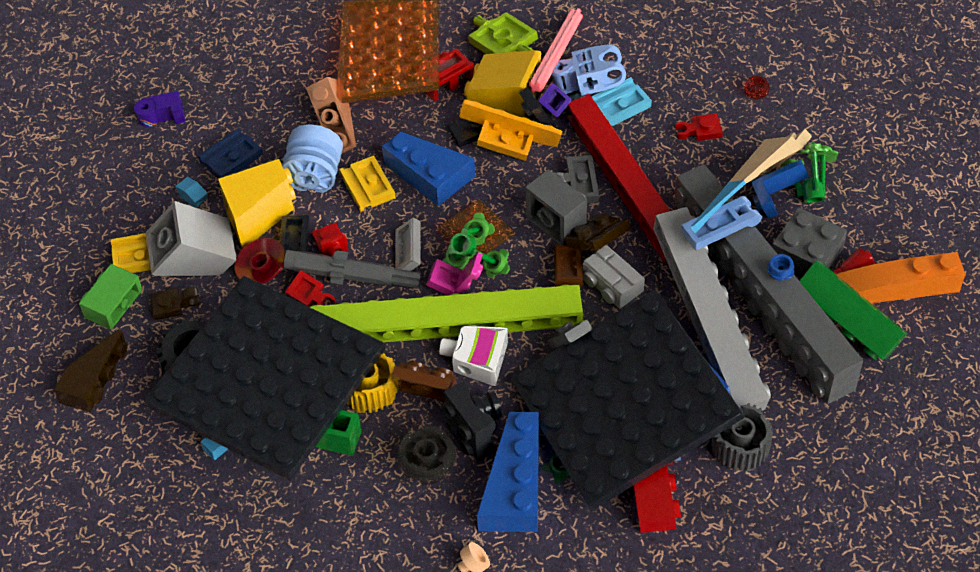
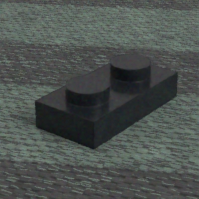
(533, 108)

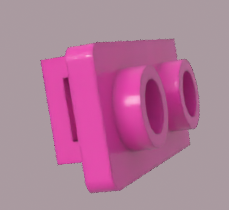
(453, 280)

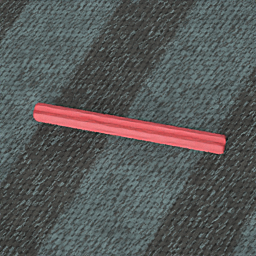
(555, 50)

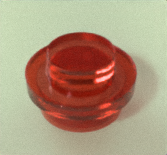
(756, 87)

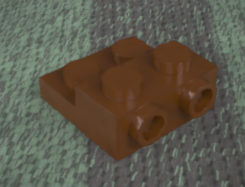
(423, 382)

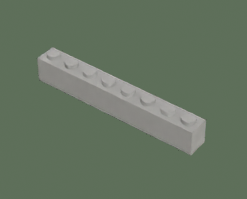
(710, 311)

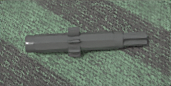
(342, 268)

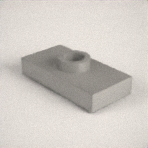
(408, 245)

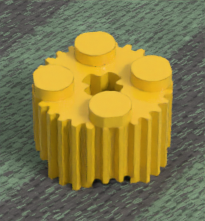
(376, 388)

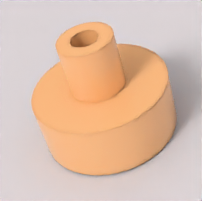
(473, 559)

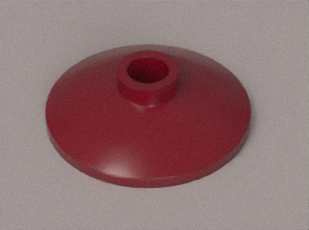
(260, 260)

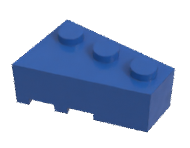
(428, 167)

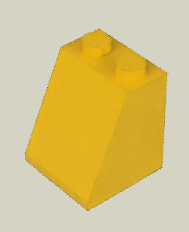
(501, 78)
(257, 199)

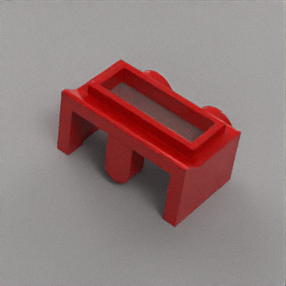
(450, 67)

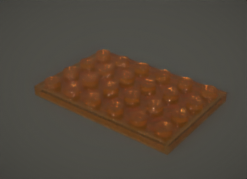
(388, 48)

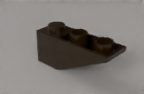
(85, 378)

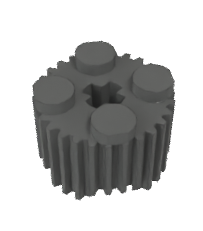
(745, 442)

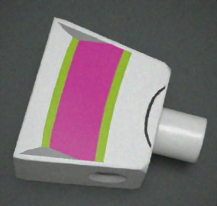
(477, 352)

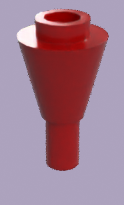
(857, 260)

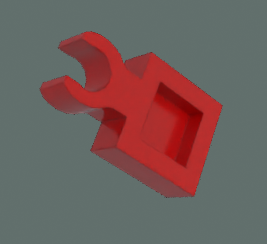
(703, 127)
(308, 290)

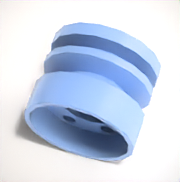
(313, 157)

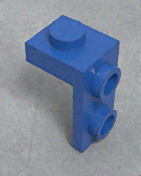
(776, 181)

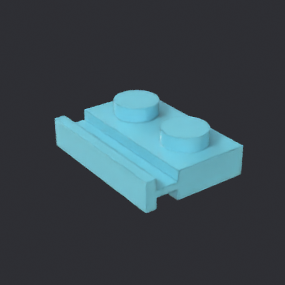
(622, 101)

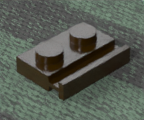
(597, 232)

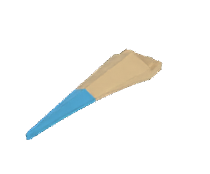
(764, 159)

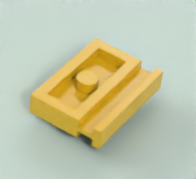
(367, 183)
(131, 253)

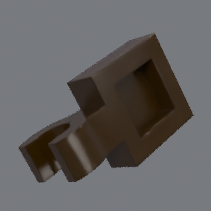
(170, 302)

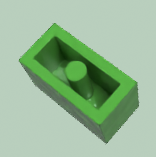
(110, 296)

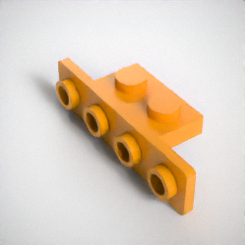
(508, 132)

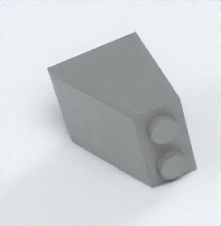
(190, 243)

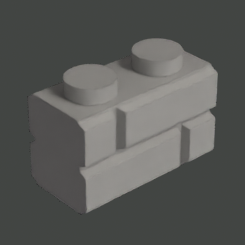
(612, 277)

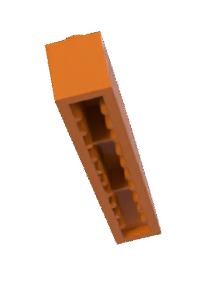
(907, 278)

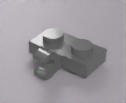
(582, 176)

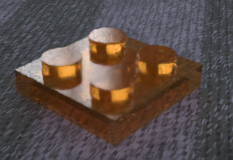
(457, 222)

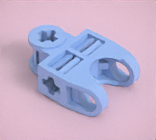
(578, 79)

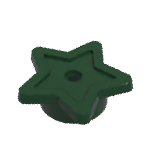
(553, 467)

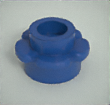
(778, 262)

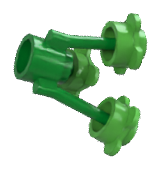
(464, 246)

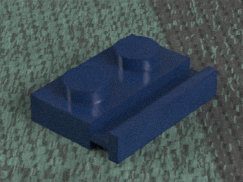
(230, 154)

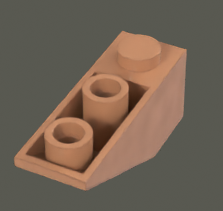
(331, 112)

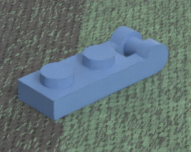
(722, 223)

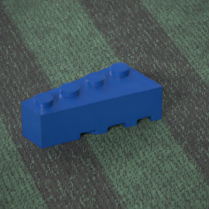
(512, 487)

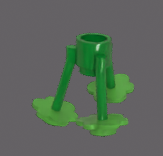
(814, 188)

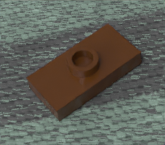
(567, 266)

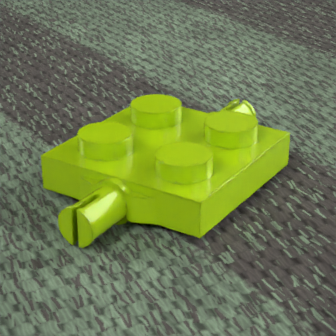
(502, 35)

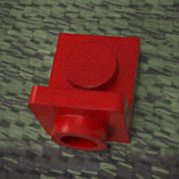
(330, 239)

